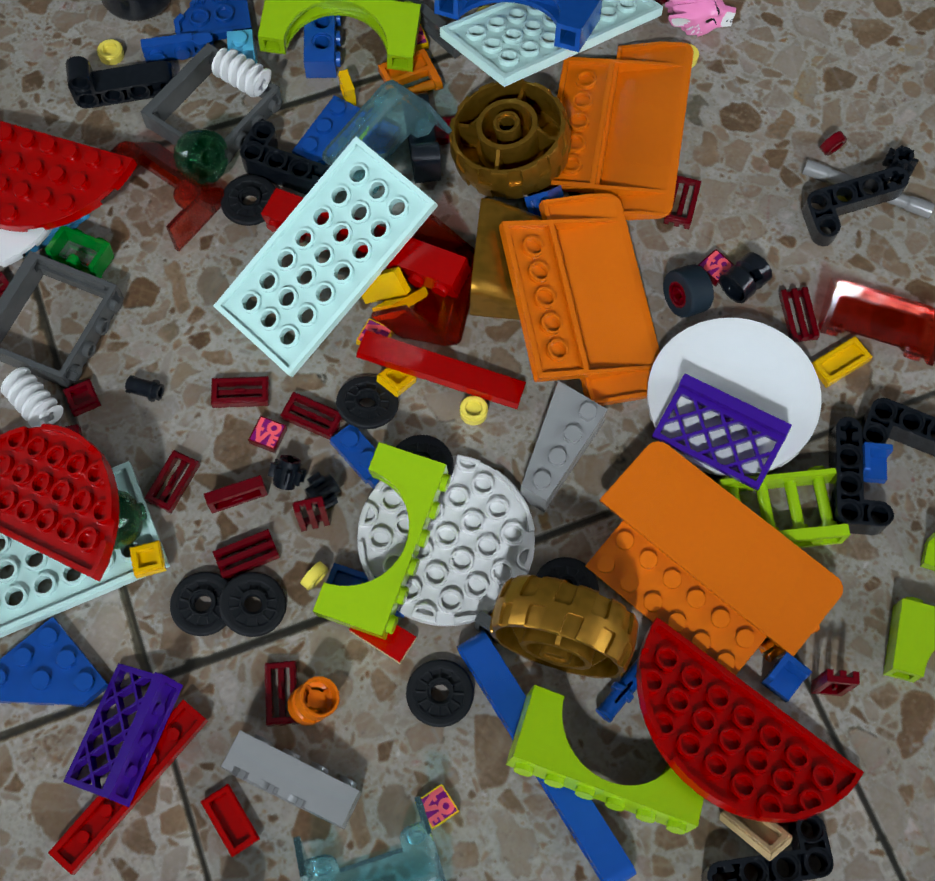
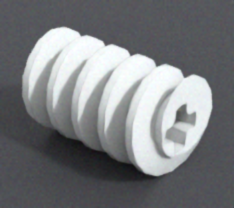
(241, 72)
(31, 398)

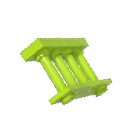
(800, 534)

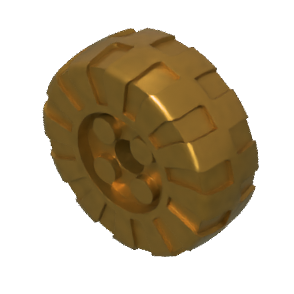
(510, 139)
(564, 626)

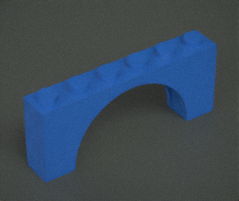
(572, 18)

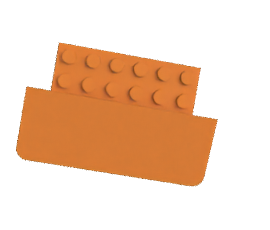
(627, 125)
(582, 297)
(708, 562)

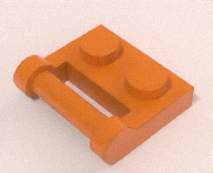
(422, 68)

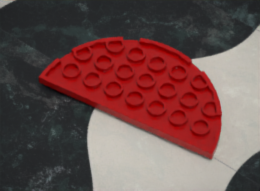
(53, 179)
(59, 496)
(731, 738)

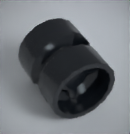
(745, 277)

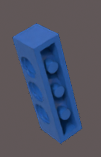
(321, 47)

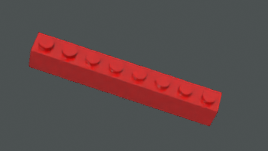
(419, 261)

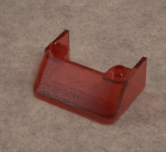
(196, 199)
(436, 317)
(880, 318)

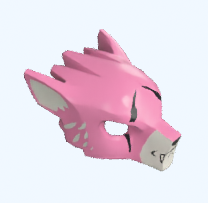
(692, 15)

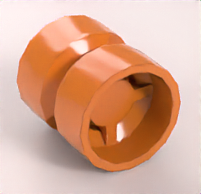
(313, 701)

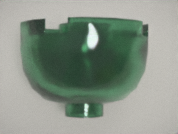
(201, 155)
(130, 520)

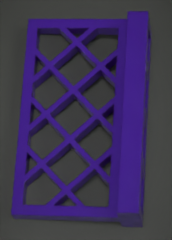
(730, 408)
(139, 738)

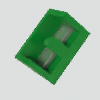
(80, 251)

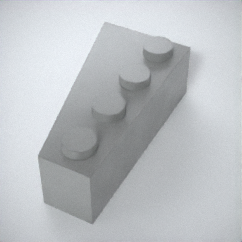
(564, 437)
(291, 779)

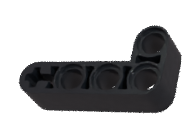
(116, 84)
(263, 147)
(425, 154)
(857, 199)
(893, 427)
(852, 476)
(796, 858)

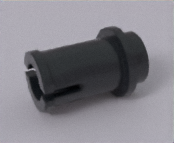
(151, 389)

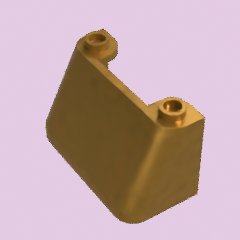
(491, 282)

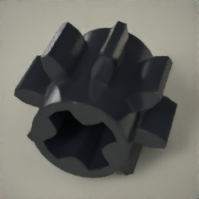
(901, 157)
(287, 472)
(323, 486)

